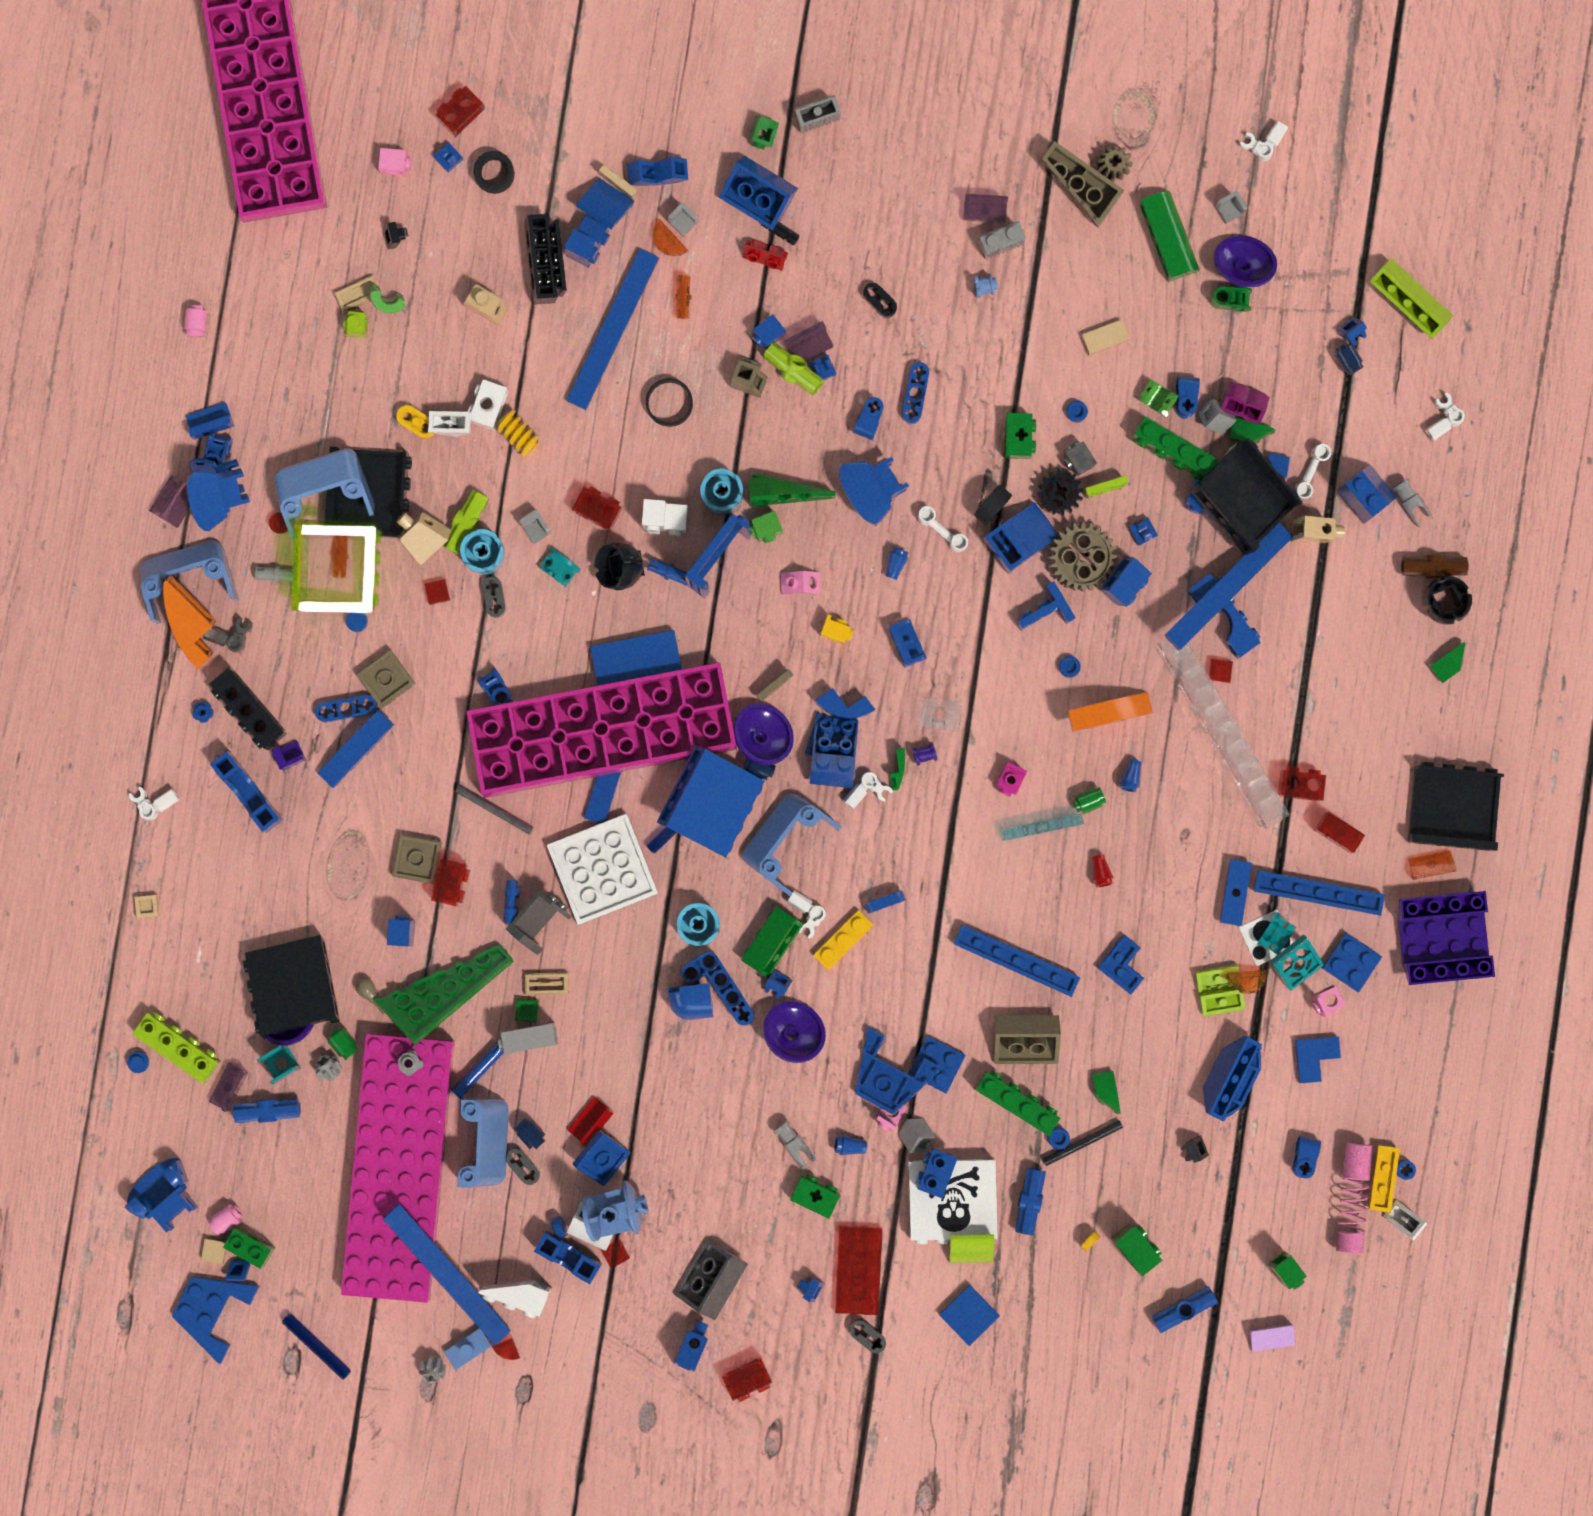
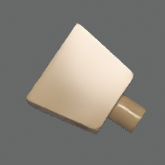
(485, 304)
(1316, 530)
(422, 535)

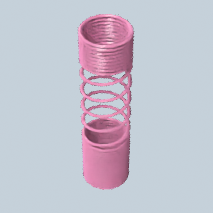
(1356, 1166)

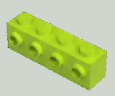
(1411, 298)
(176, 1047)

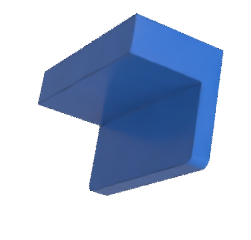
(209, 420)

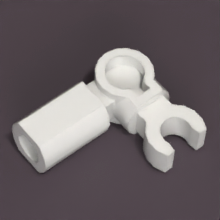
(1264, 150)
(1453, 418)
(858, 792)
(150, 810)
(816, 913)

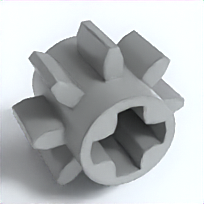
(327, 1067)
(432, 1369)

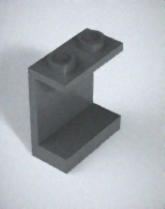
(534, 918)

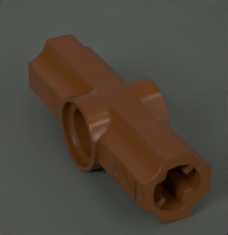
(1434, 566)

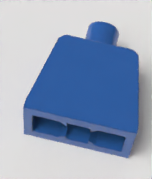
(687, 1356)

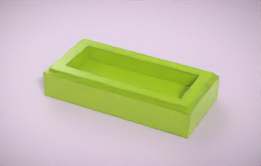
(1106, 486)

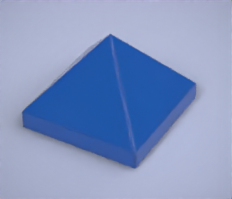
(237, 1270)

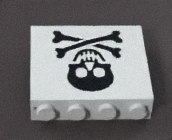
(966, 1207)

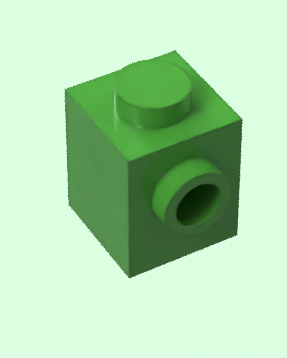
(766, 527)

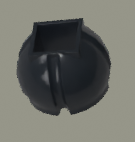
(618, 565)
(1459, 593)

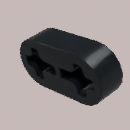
(884, 296)

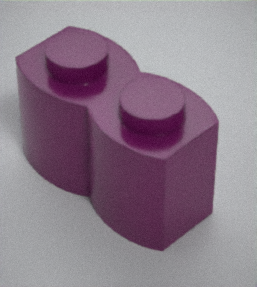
(1245, 402)

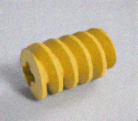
(517, 433)

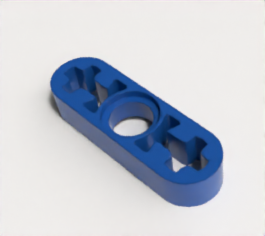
(907, 407)
(331, 717)

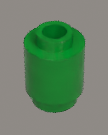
(1089, 800)
(342, 1043)

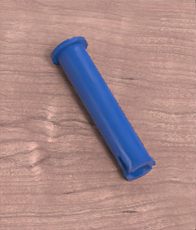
(477, 1071)

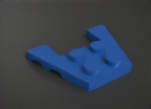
(885, 1084)
(202, 1307)

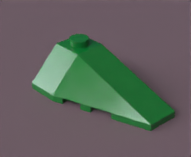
(777, 491)

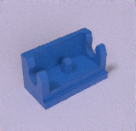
(907, 643)

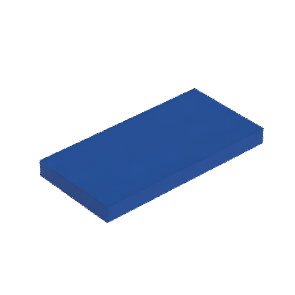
(636, 658)

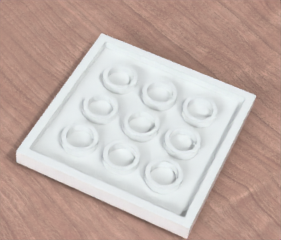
(602, 869)

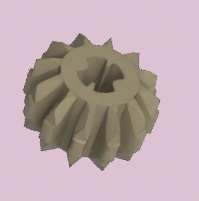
(1122, 166)

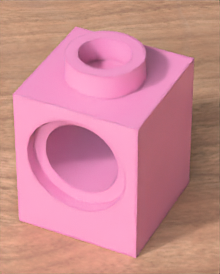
(394, 162)

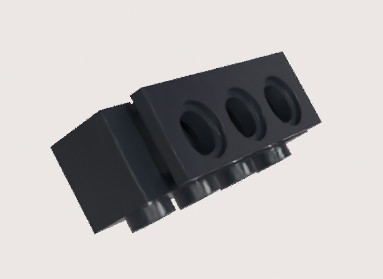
(540, 258)
(228, 681)

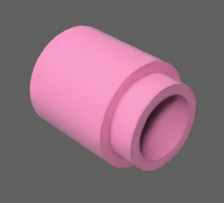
(195, 321)
(225, 1219)

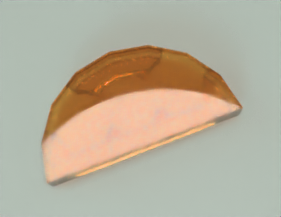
(667, 241)
(1247, 981)

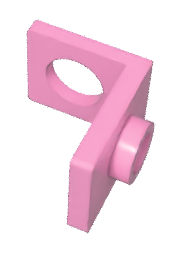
(799, 582)
(1319, 1002)
(888, 1122)

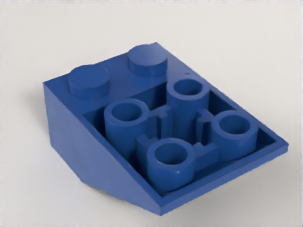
(1021, 537)
(836, 757)

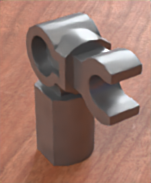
(234, 643)

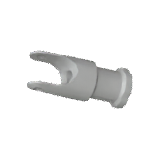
(1410, 498)
(794, 1143)

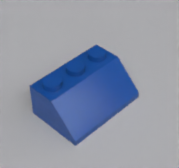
(758, 192)

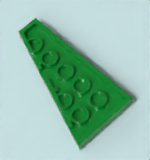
(437, 996)

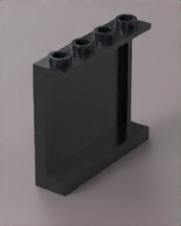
(388, 484)
(1246, 495)
(1454, 807)
(291, 986)

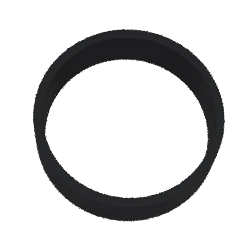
(669, 380)

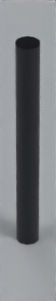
(1082, 1143)

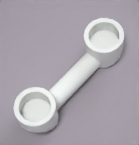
(1319, 453)
(927, 518)

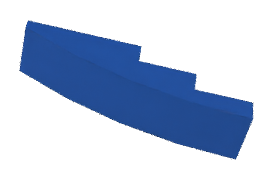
(356, 748)

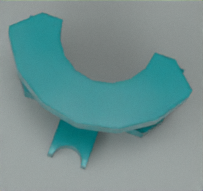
(559, 567)
(1276, 934)

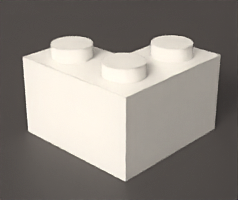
(664, 517)

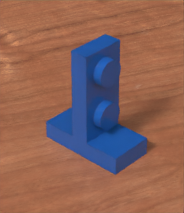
(1047, 608)

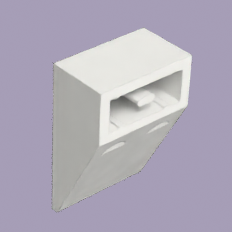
(524, 1295)

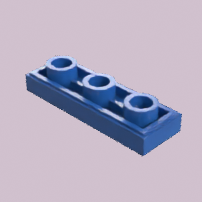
(1237, 878)

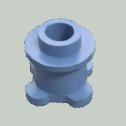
(985, 285)

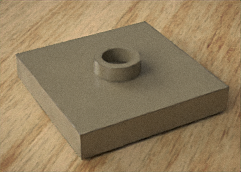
(386, 679)
(417, 859)

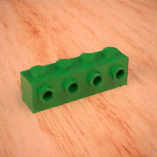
(1174, 448)
(1018, 1104)

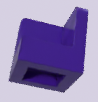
(288, 755)

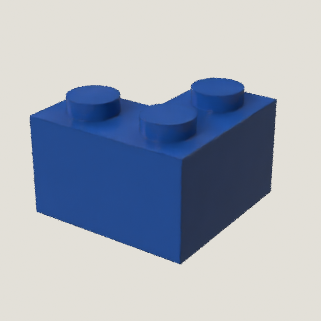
(586, 241)

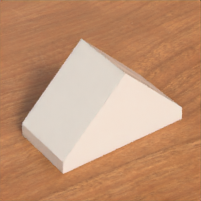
(449, 423)
(1405, 1220)

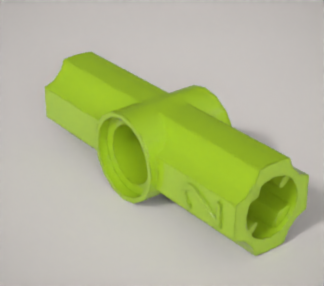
(793, 368)
(466, 520)

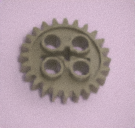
(1094, 543)

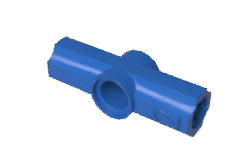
(266, 1110)
(1030, 1201)
(1171, 1316)

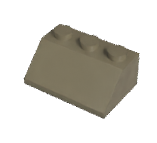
(1026, 1039)

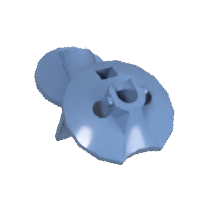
(613, 1212)

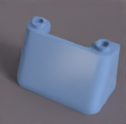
(491, 1141)

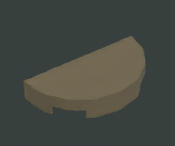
(774, 685)

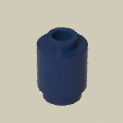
(1349, 358)
(759, 770)
(530, 1133)

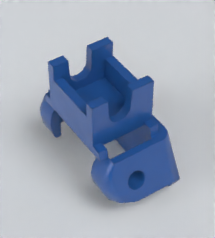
(870, 488)
(213, 491)
(161, 1194)

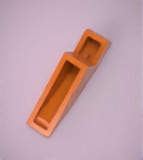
(187, 621)
(1109, 712)

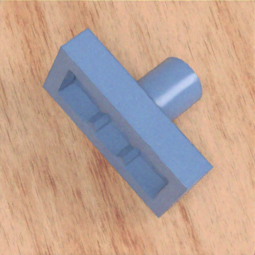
(467, 1348)

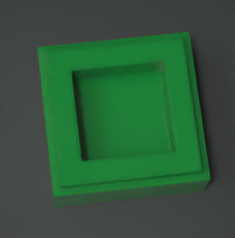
(526, 1010)

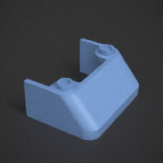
(319, 475)
(207, 555)
(762, 846)

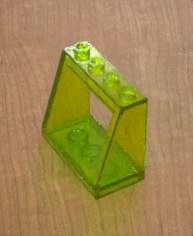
(300, 564)

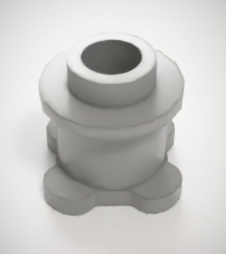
(417, 1064)

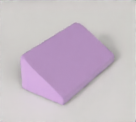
(1272, 1337)

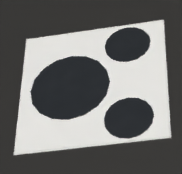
(1252, 933)

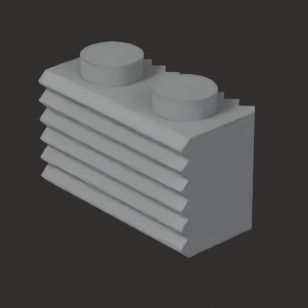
(817, 114)
(1002, 240)

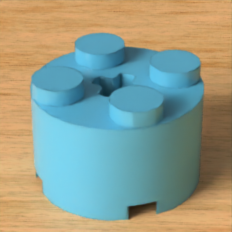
(710, 486)
(477, 541)
(685, 924)

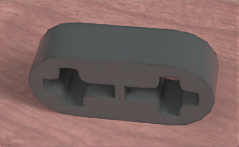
(489, 598)
(526, 1163)
(870, 1332)

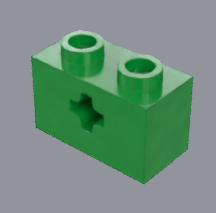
(1013, 424)
(821, 1206)
(249, 1247)
(1287, 1271)

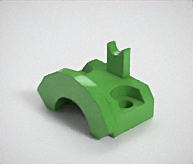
(390, 305)
(1158, 398)

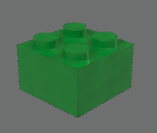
(1137, 1249)

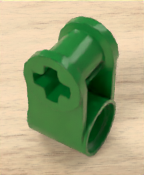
(1236, 298)

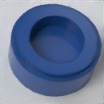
(1076, 411)
(356, 621)
(1069, 666)
(1059, 1138)
(559, 1227)

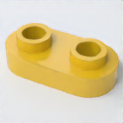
(416, 423)

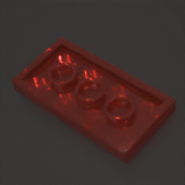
(858, 1270)

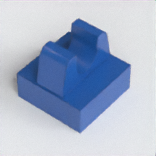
(448, 157)
(1352, 329)
(823, 367)
(1143, 531)
(778, 983)
(811, 1289)

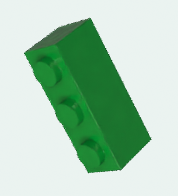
(772, 942)

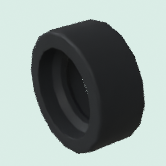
(491, 188)
(993, 504)

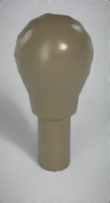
(367, 990)

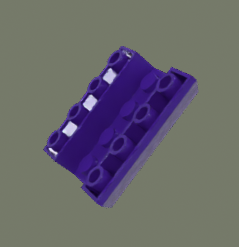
(1444, 938)

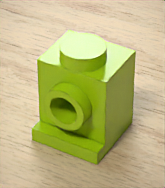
(356, 324)

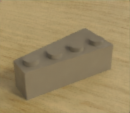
(1085, 185)

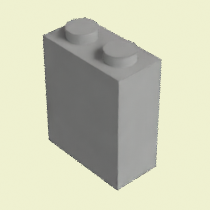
(528, 1038)

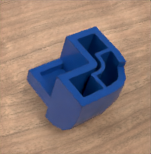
(691, 1001)

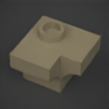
(748, 377)

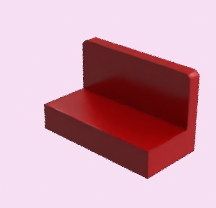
(590, 1121)

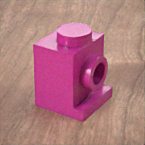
(1014, 771)

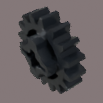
(1068, 488)

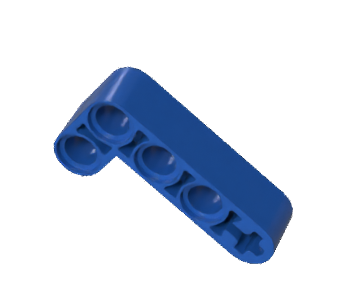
(723, 990)

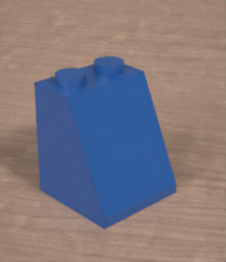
(1367, 494)

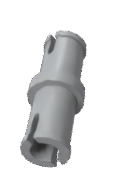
(273, 574)

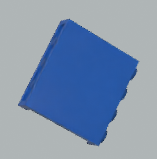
(714, 550)
(710, 801)

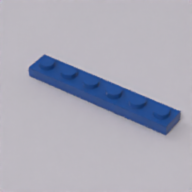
(1319, 893)
(1016, 960)

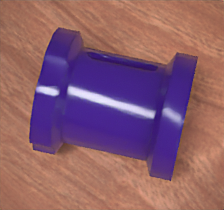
(924, 753)

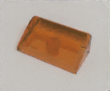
(1432, 865)

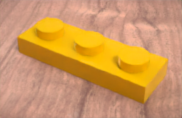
(843, 940)
(1384, 1178)

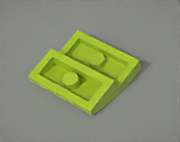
(1216, 993)
(971, 1248)

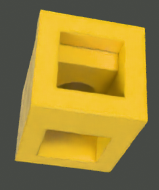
(837, 630)

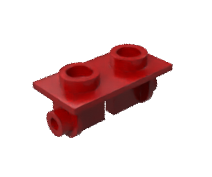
(755, 252)

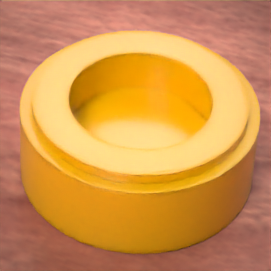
(1090, 1241)

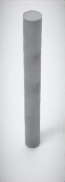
(494, 809)

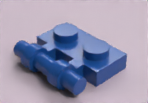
(512, 892)

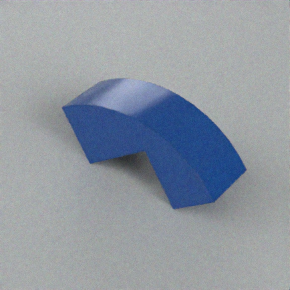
(662, 172)
(833, 705)

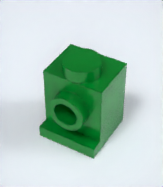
(770, 129)

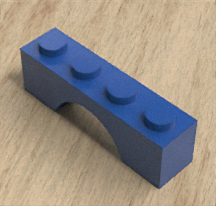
(1241, 636)
(247, 791)

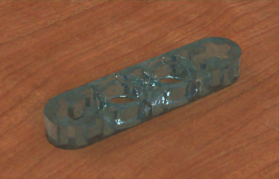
(1042, 827)

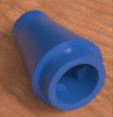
(896, 561)
(1131, 776)
(848, 1145)

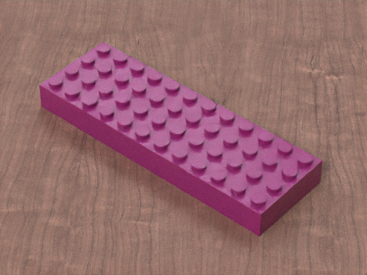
(264, 107)
(600, 730)
(396, 1163)

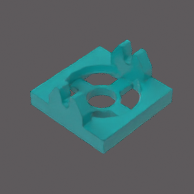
(1315, 963)

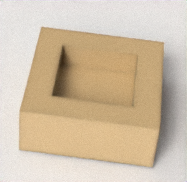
(147, 906)
(213, 1251)

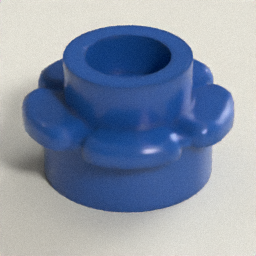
(203, 718)

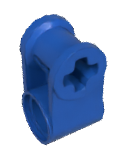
(1188, 390)
(867, 421)
(218, 448)
(494, 685)
(1306, 1153)

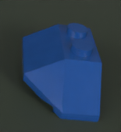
(1232, 1077)

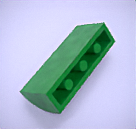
(1168, 235)

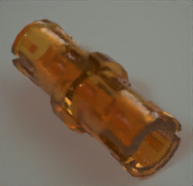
(683, 296)
(340, 556)

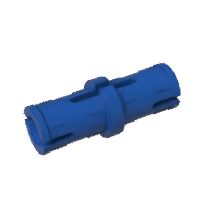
(667, 571)

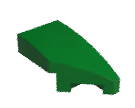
(1244, 429)
(1450, 663)
(897, 776)
(1106, 1090)

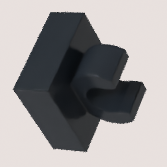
(393, 235)
(1196, 1148)

